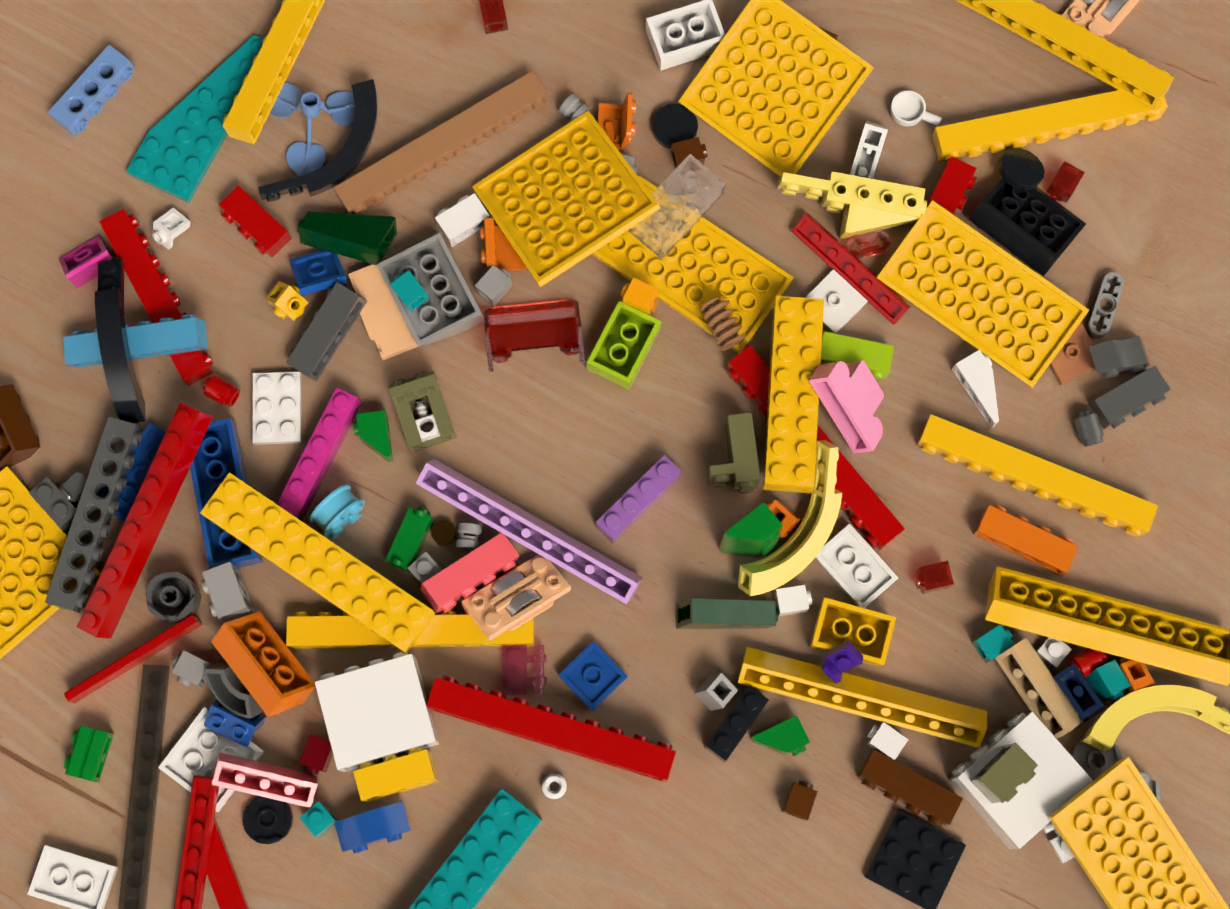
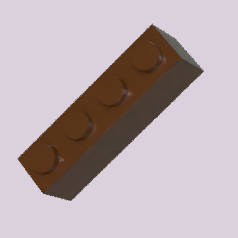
(909, 787)

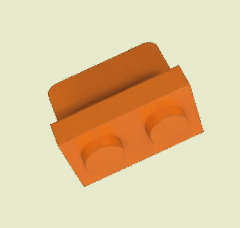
(617, 121)
(498, 249)

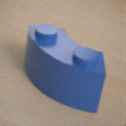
(372, 826)

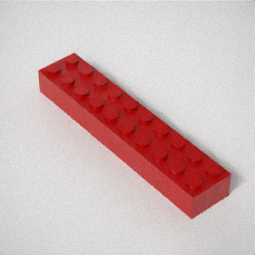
(550, 729)

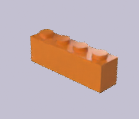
(1026, 540)

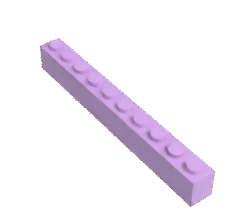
(529, 530)

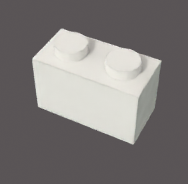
(461, 219)

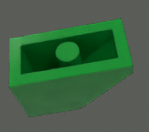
(375, 432)
(784, 737)

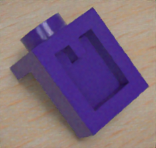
(840, 659)

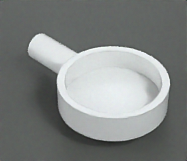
(910, 108)

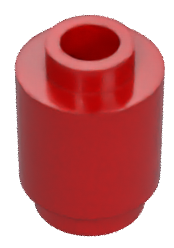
(221, 390)
(1088, 660)

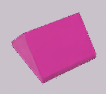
(82, 262)

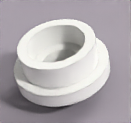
(546, 786)

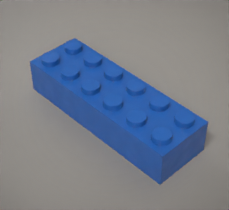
(215, 458)

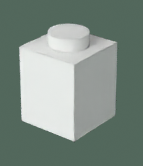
(792, 600)
(886, 740)

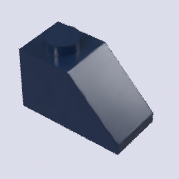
(1079, 693)

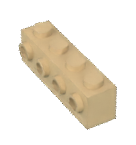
(1038, 688)

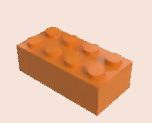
(263, 663)

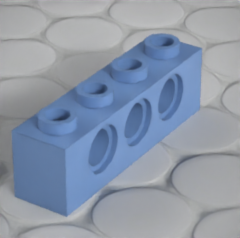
(92, 78)

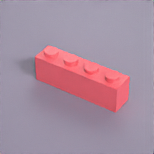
(469, 573)
(264, 780)

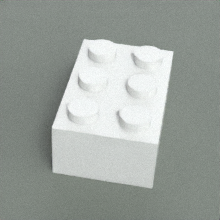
(684, 33)

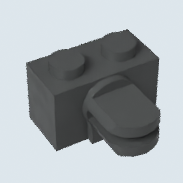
(62, 500)

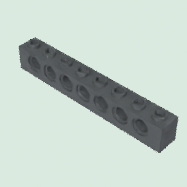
(82, 524)

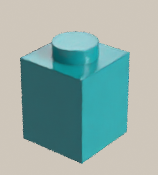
(409, 290)
(993, 643)
(1108, 682)
(318, 819)

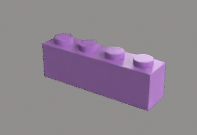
(638, 499)

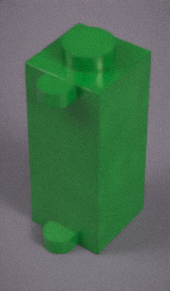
(410, 538)

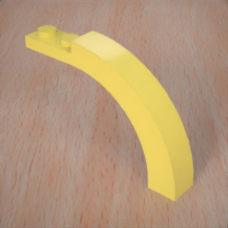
(810, 536)
(1155, 699)

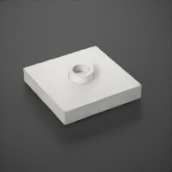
(840, 301)

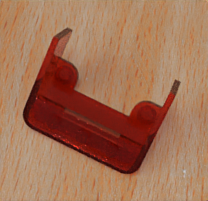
(532, 327)

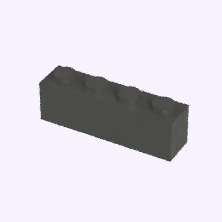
(326, 331)

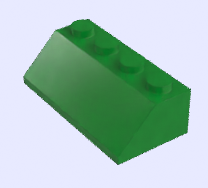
(753, 534)

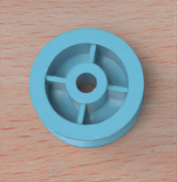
(337, 511)

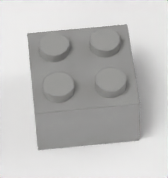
(227, 592)

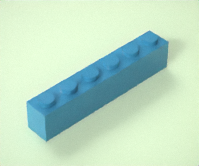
(144, 340)

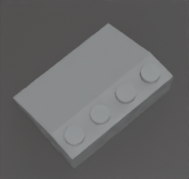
(450, 302)

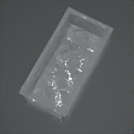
(683, 202)

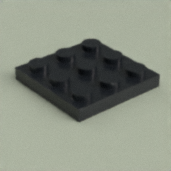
(915, 861)

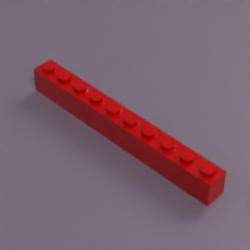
(857, 497)
(144, 521)

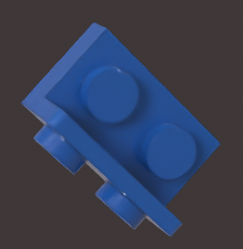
(232, 725)

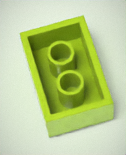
(624, 345)

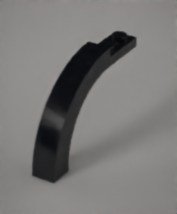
(345, 161)
(114, 343)

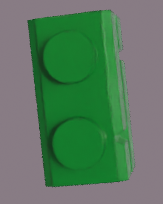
(88, 753)

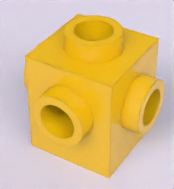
(286, 301)

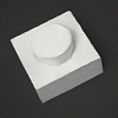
(1053, 651)

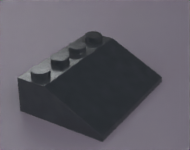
(1027, 224)

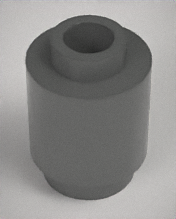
(1089, 428)

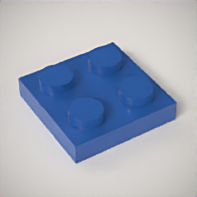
(317, 271)
(592, 676)

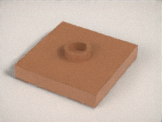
(1074, 357)

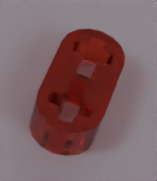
(867, 239)

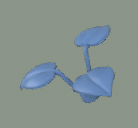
(306, 157)

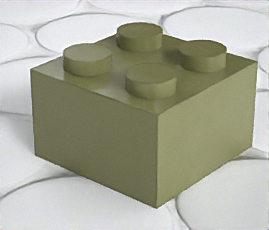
(1004, 773)

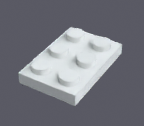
(277, 408)
(855, 567)
(72, 879)

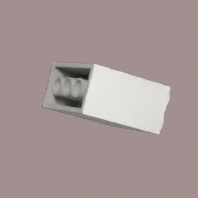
(376, 711)
(1055, 781)

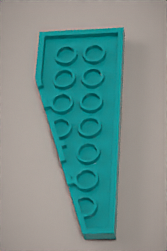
(188, 137)

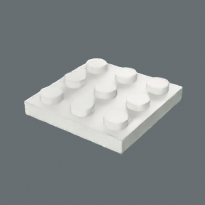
(198, 753)

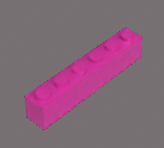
(319, 453)

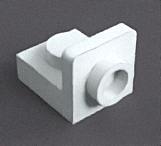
(169, 227)

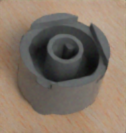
(159, 600)

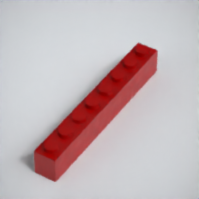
(152, 287)

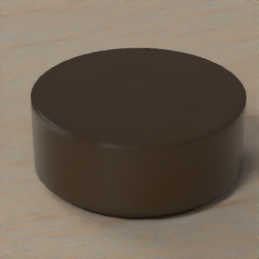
(443, 533)

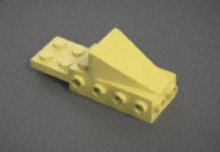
(866, 202)

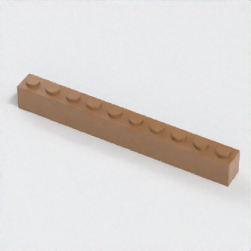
(442, 144)

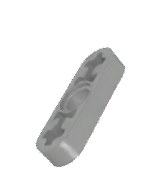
(1102, 294)

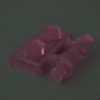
(515, 670)

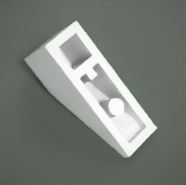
(869, 150)
(978, 382)

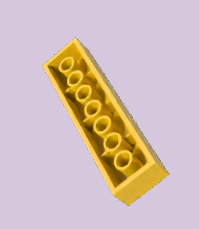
(791, 398)

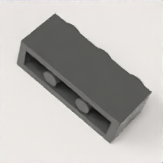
(1130, 398)

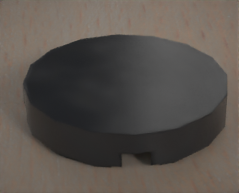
(674, 124)
(1021, 169)
(267, 820)

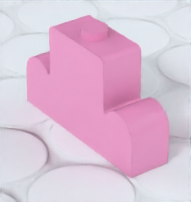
(851, 400)

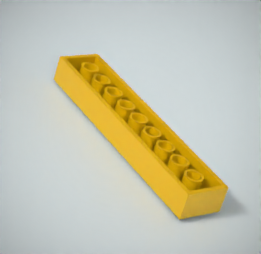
(318, 563)
(1109, 625)

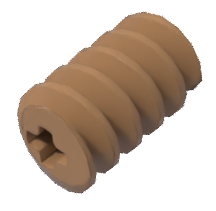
(722, 324)

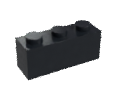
(736, 723)

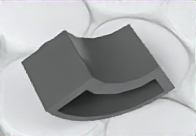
(1119, 357)
(230, 690)

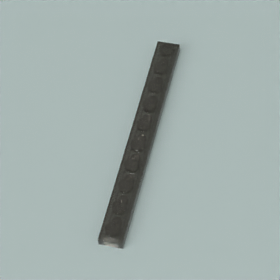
(144, 787)

